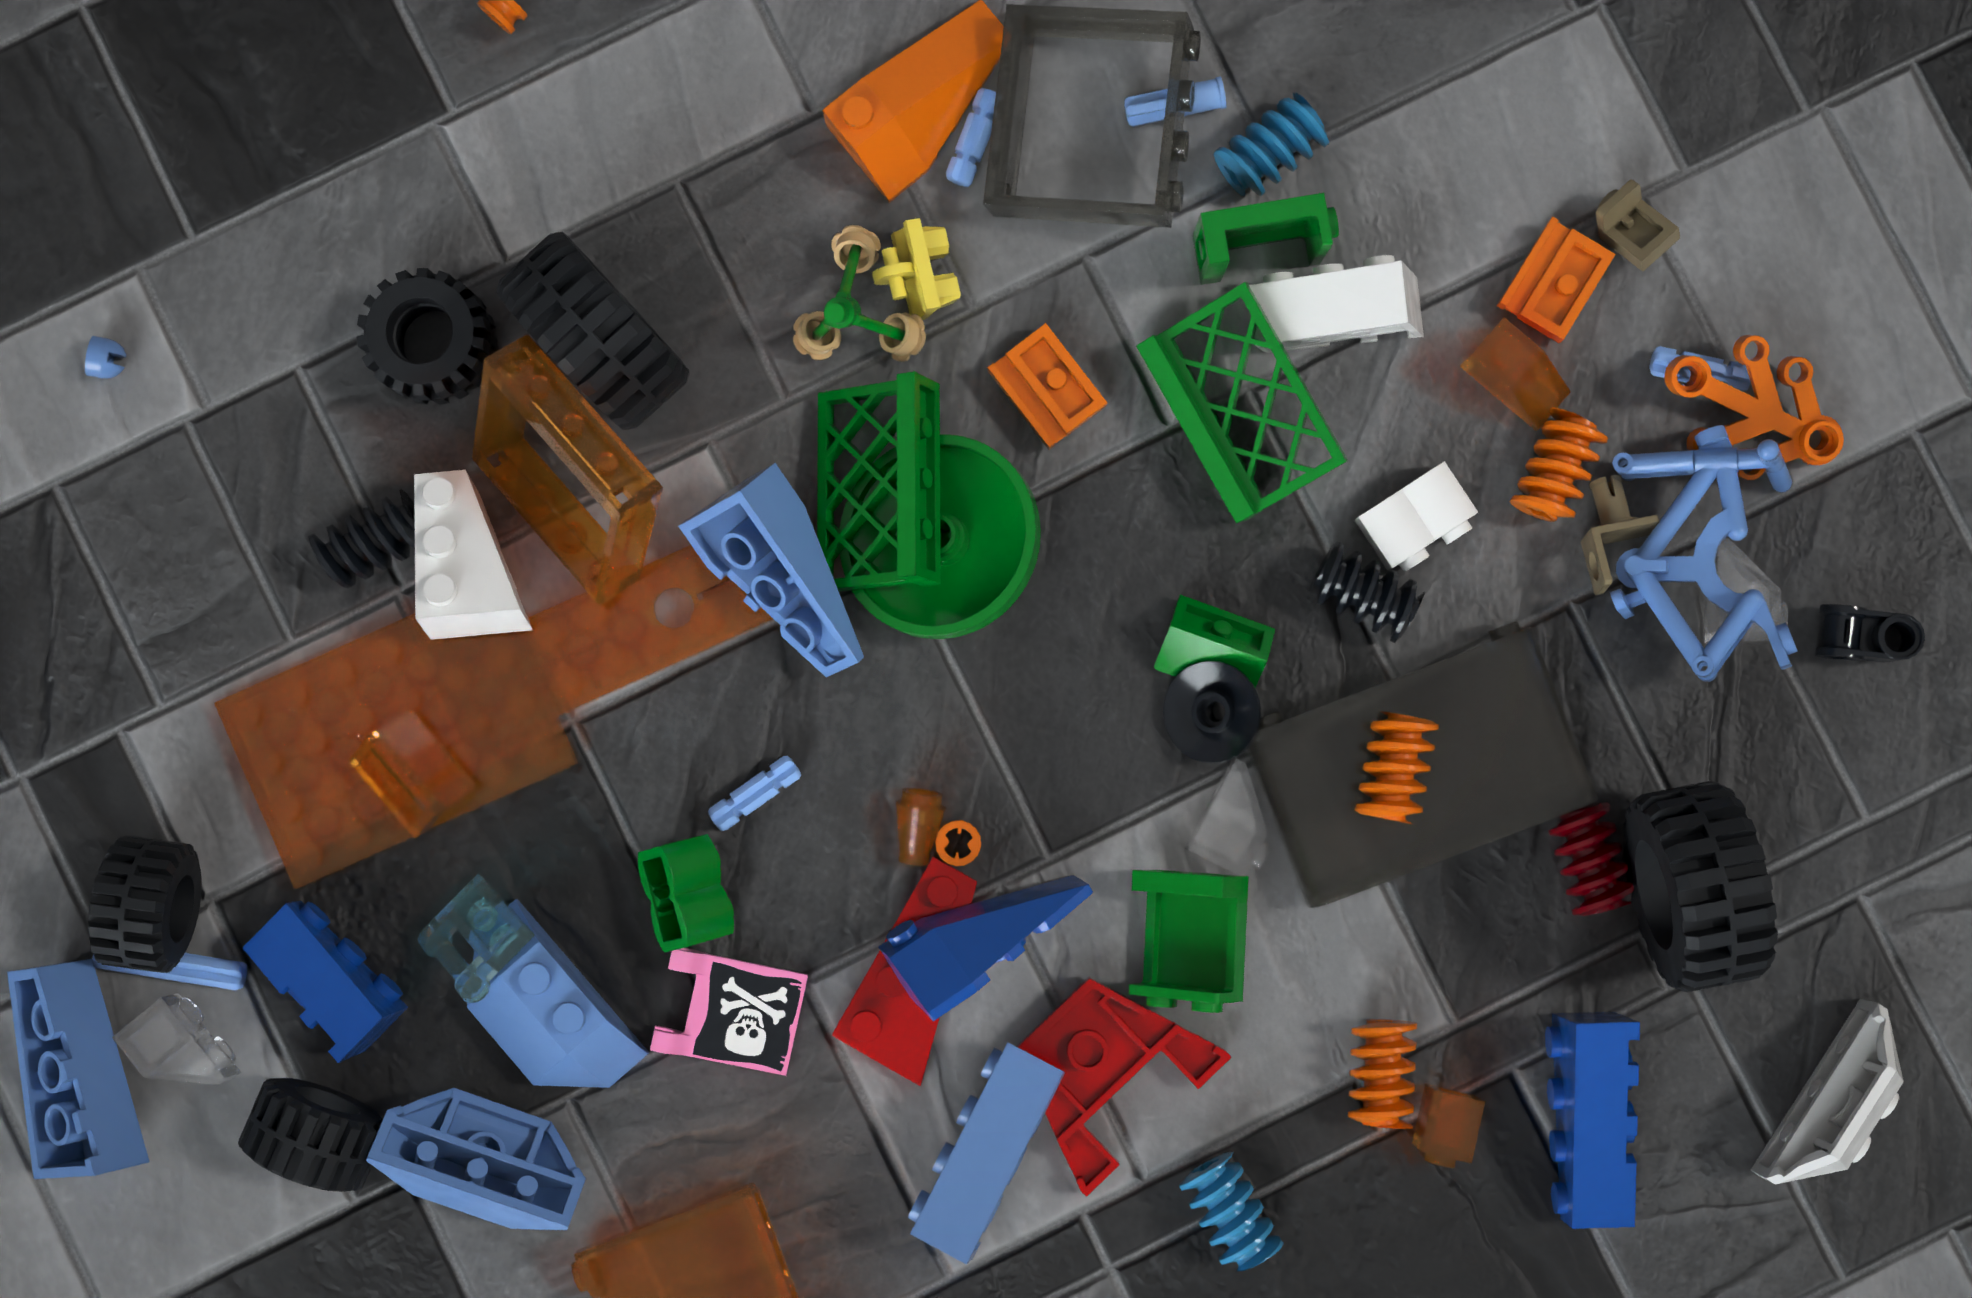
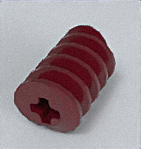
(1592, 860)

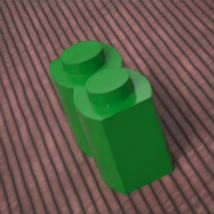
(686, 893)

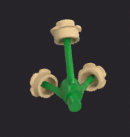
(820, 332)

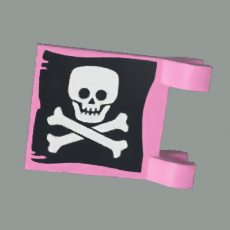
(736, 1012)

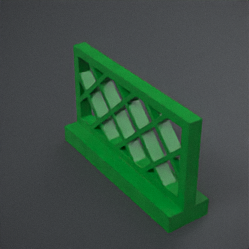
(1204, 427)
(914, 471)

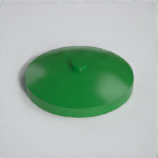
(985, 544)

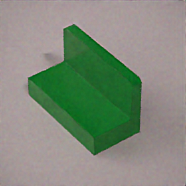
(1212, 634)

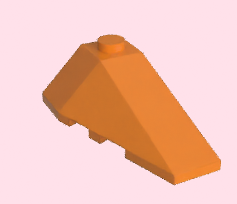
(913, 102)

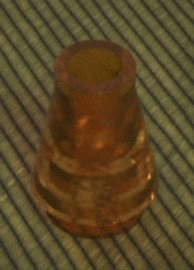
(918, 823)

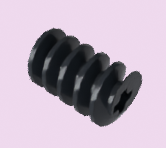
(367, 544)
(1366, 591)

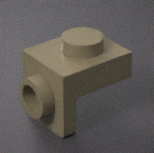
(1634, 226)

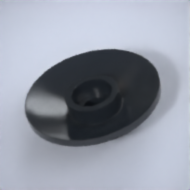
(1191, 718)

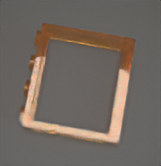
(526, 385)

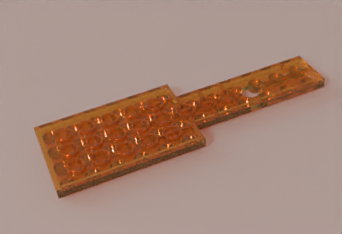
(480, 695)

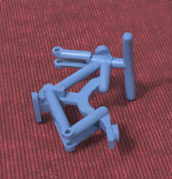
(1645, 568)

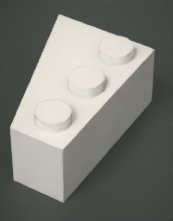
(1341, 303)
(459, 562)

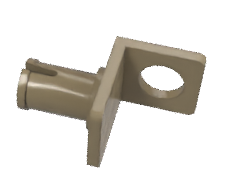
(1615, 527)

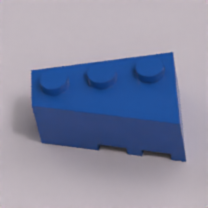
(326, 978)

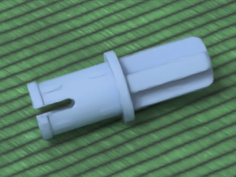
(1151, 106)

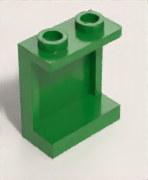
(1263, 224)
(1193, 938)

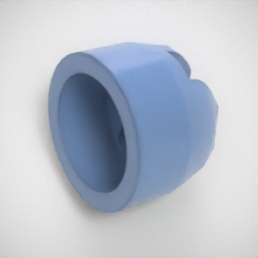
(101, 356)

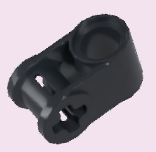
(1859, 634)

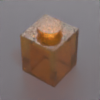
(1447, 1125)

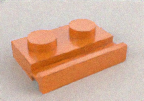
(1556, 280)
(1047, 386)

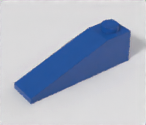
(947, 953)

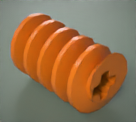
(1558, 466)
(1396, 767)
(1382, 1073)

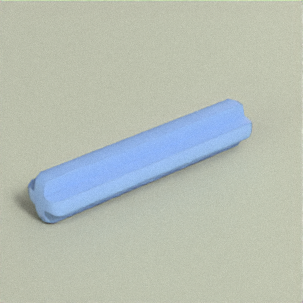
(196, 970)

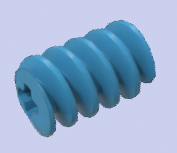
(1270, 145)
(1232, 1212)

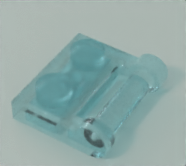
(487, 926)

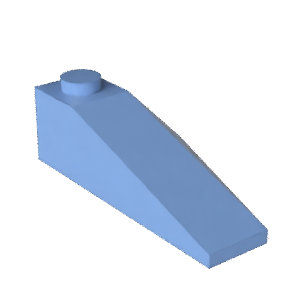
(771, 552)

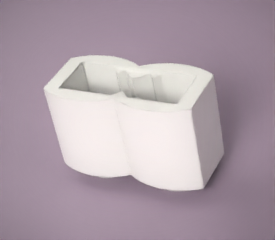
(1417, 517)

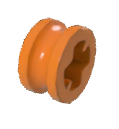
(503, 13)
(942, 841)

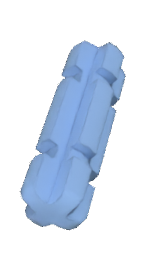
(972, 139)
(1731, 374)
(754, 793)

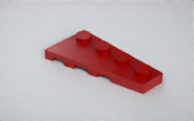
(881, 1014)

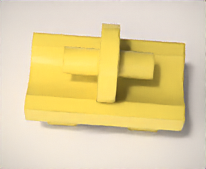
(910, 271)

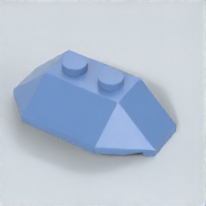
(554, 1018)
(480, 1160)

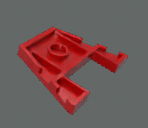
(1100, 1046)

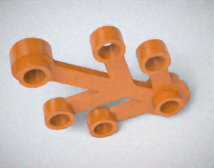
(1764, 410)

